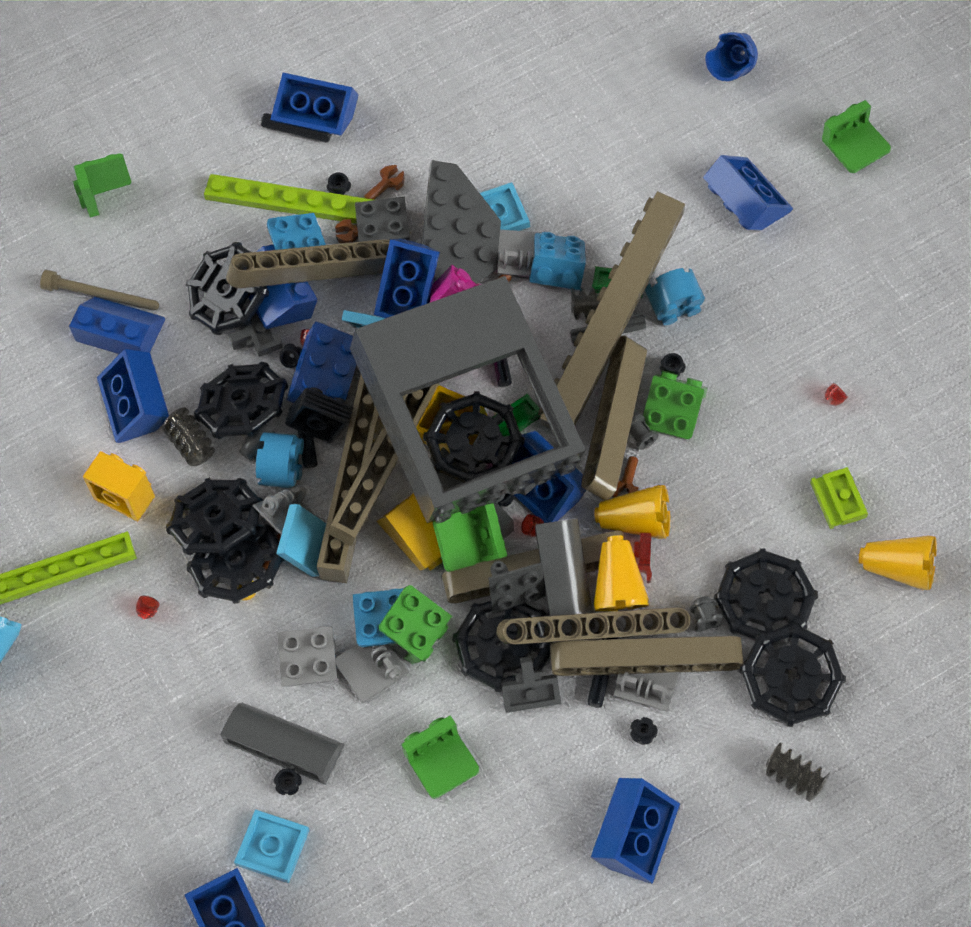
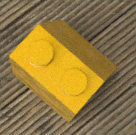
(412, 533)

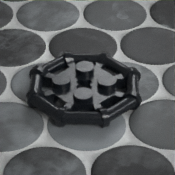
(214, 295)
(242, 382)
(470, 424)
(203, 502)
(239, 572)
(764, 581)
(492, 655)
(808, 669)

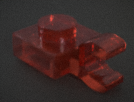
(643, 551)

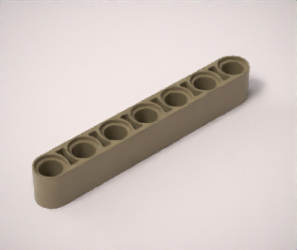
(307, 264)
(614, 418)
(473, 580)
(606, 621)
(646, 655)

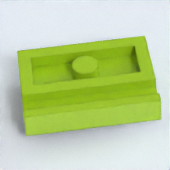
(839, 498)

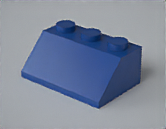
(314, 104)
(746, 192)
(406, 277)
(286, 302)
(115, 326)
(132, 395)
(555, 496)
(635, 829)

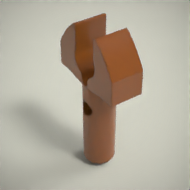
(386, 182)
(346, 225)
(628, 476)

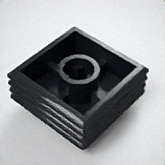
(319, 415)

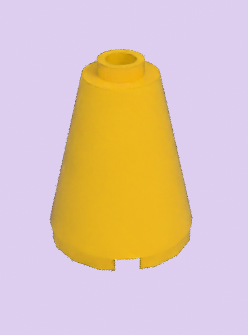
(637, 512)
(902, 560)
(619, 578)

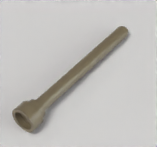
(51, 281)

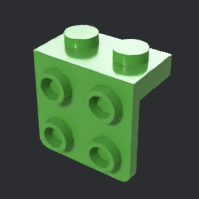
(854, 138)
(99, 177)
(674, 404)
(470, 538)
(415, 624)
(439, 757)

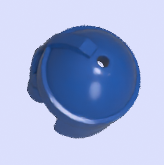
(728, 59)

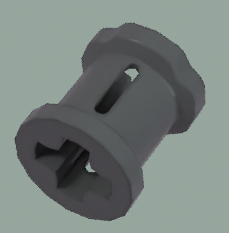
(642, 433)

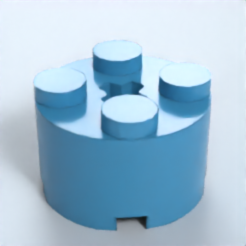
(675, 295)
(279, 460)

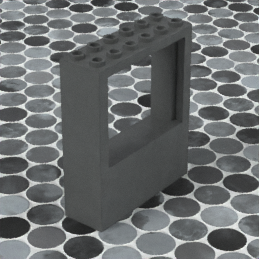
(445, 342)

